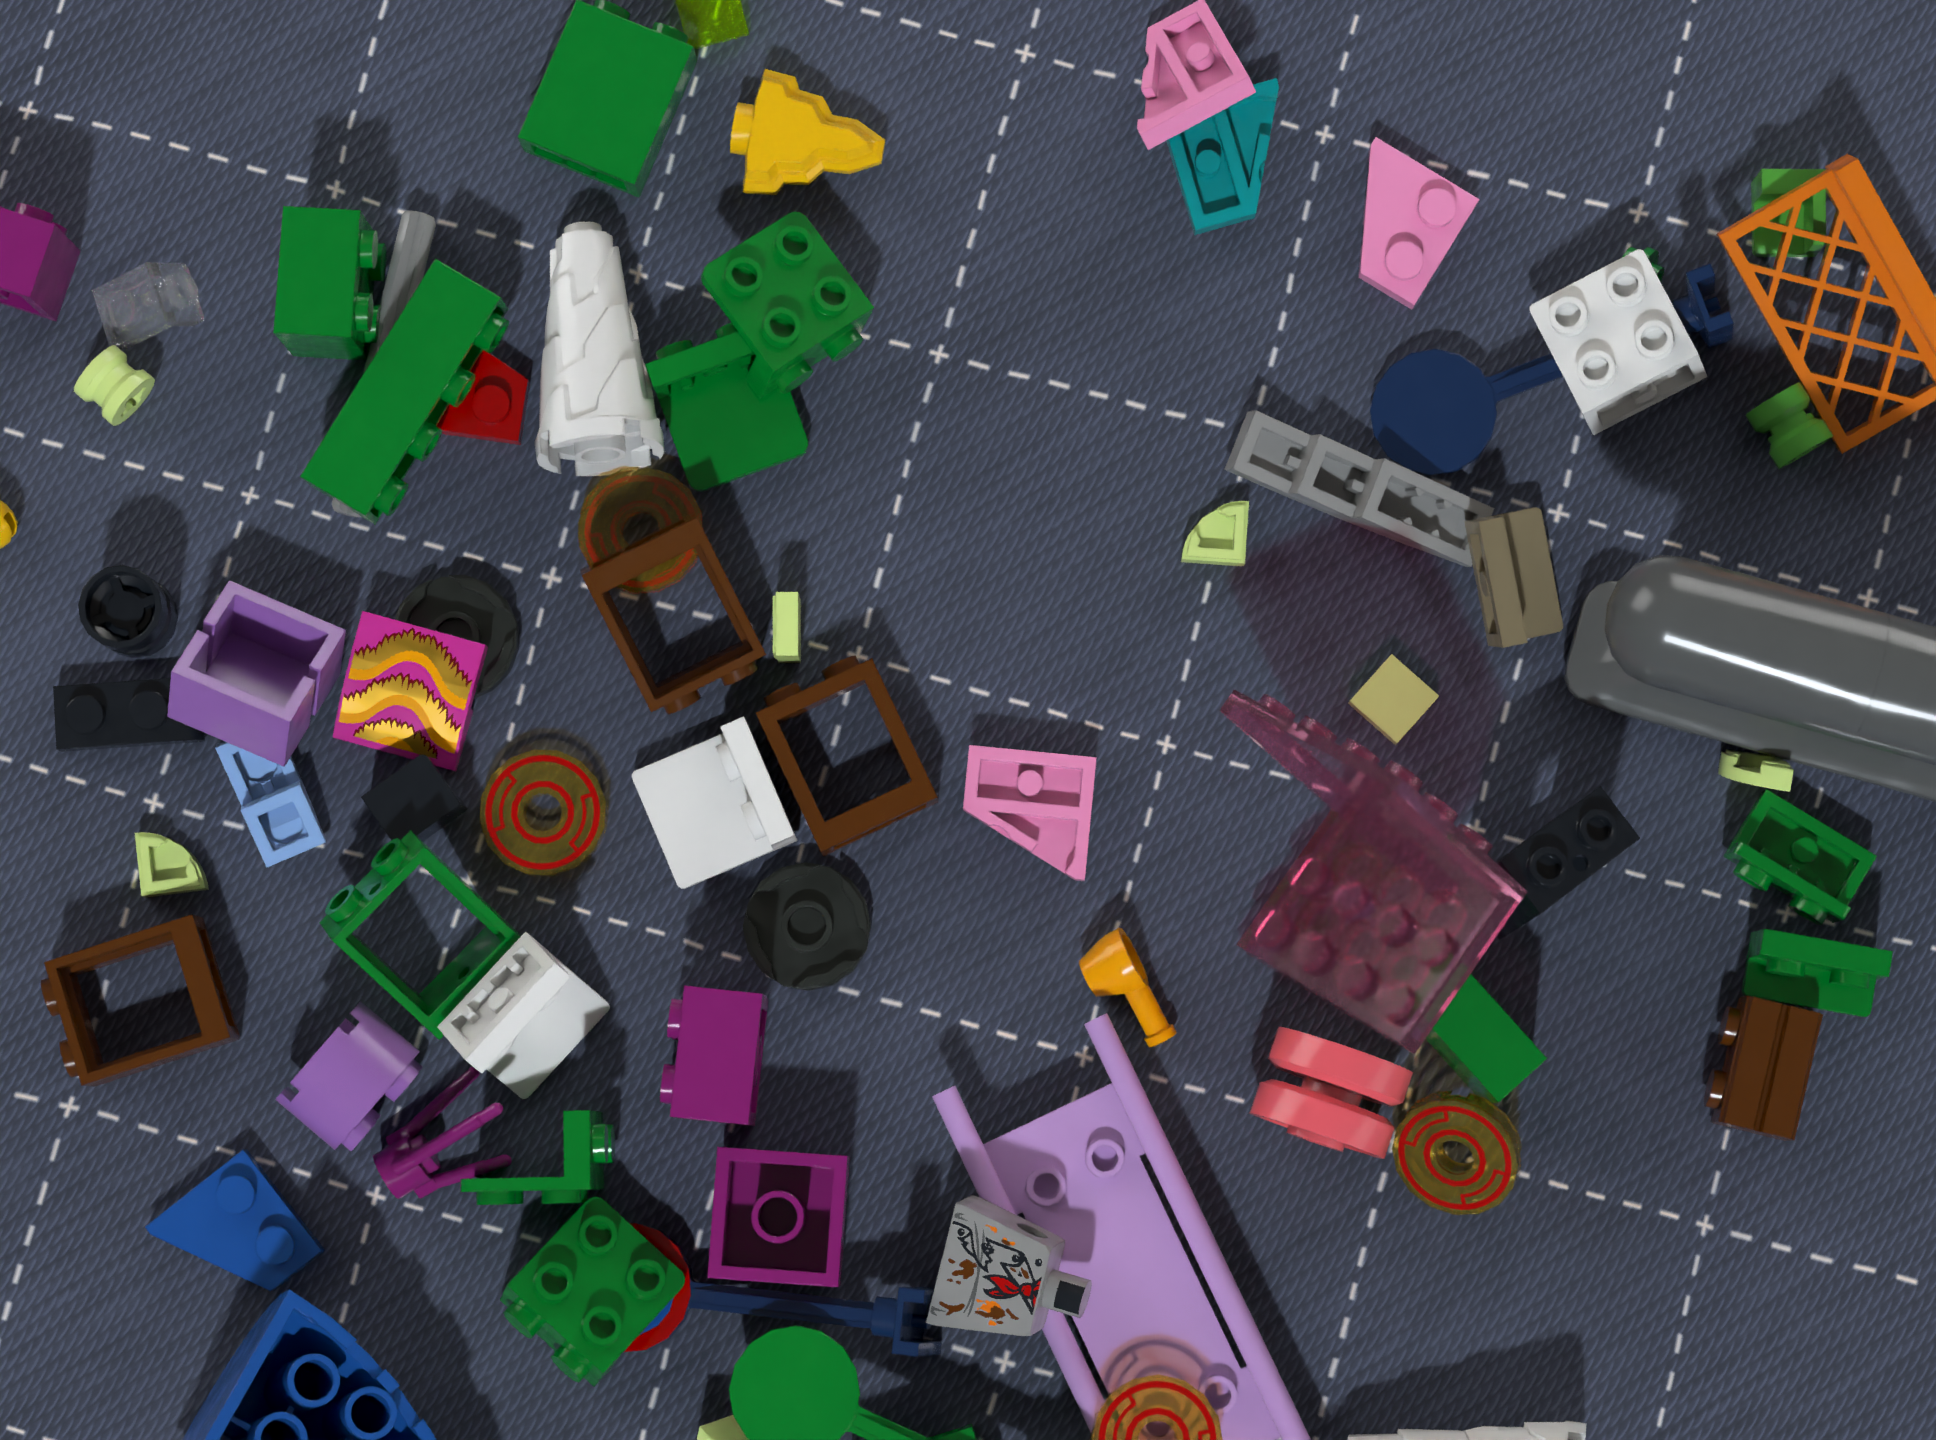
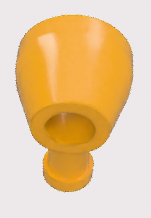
(1116, 969)

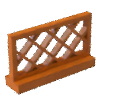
(1886, 261)

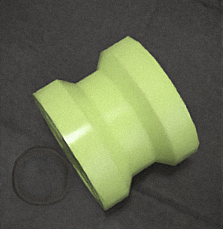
(114, 385)

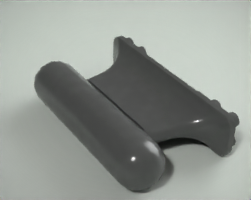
(1762, 670)

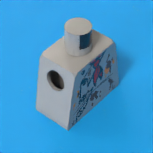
(1002, 1273)

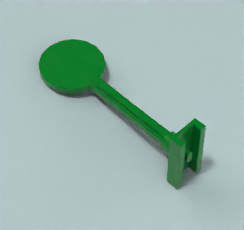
(803, 1388)

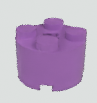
(350, 1078)

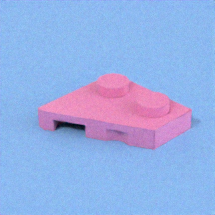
(1188, 74)
(1407, 223)
(1034, 801)

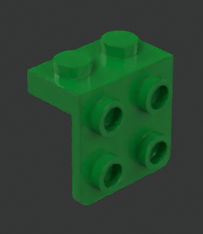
(788, 302)
(716, 415)
(586, 1149)
(591, 1291)

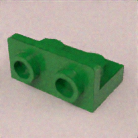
(1814, 972)

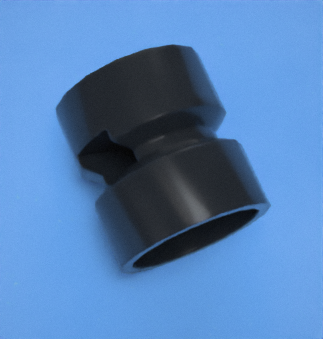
(127, 611)

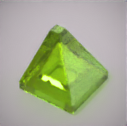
(712, 21)

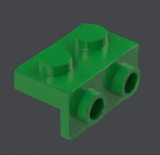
(1800, 858)

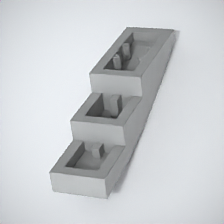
(1355, 487)

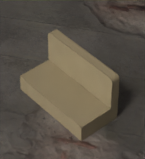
(1514, 577)

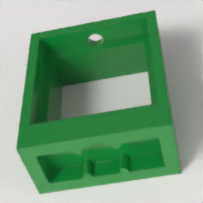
(390, 868)

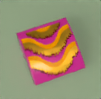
(409, 690)

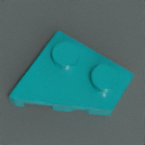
(1224, 160)

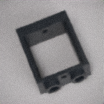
(1565, 854)

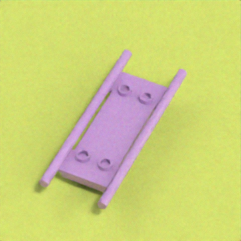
(1145, 1308)

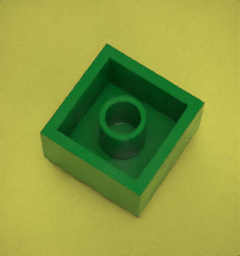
(328, 283)

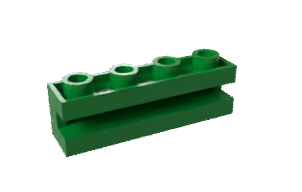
(406, 392)

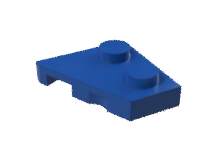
(240, 1225)

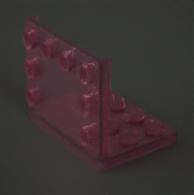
(1387, 892)

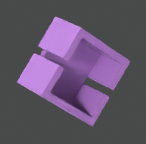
(262, 675)

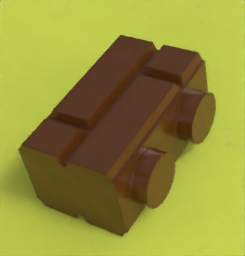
(1763, 1067)

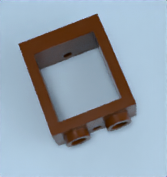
(650, 551)
(876, 813)
(204, 983)

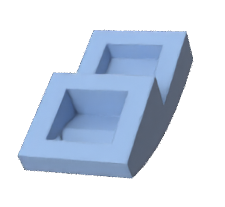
(272, 804)

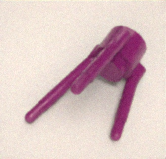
(409, 1162)

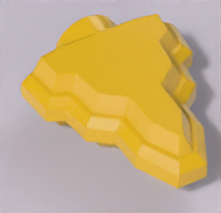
(796, 137)

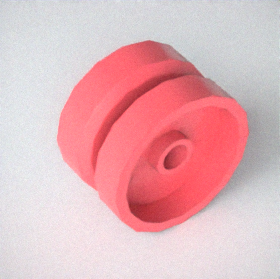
(1330, 1095)

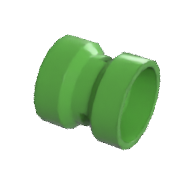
(1791, 428)

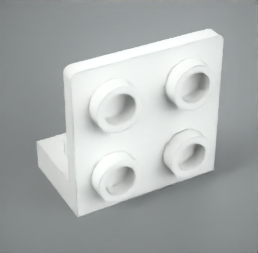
(1618, 341)
(713, 805)
(523, 1017)

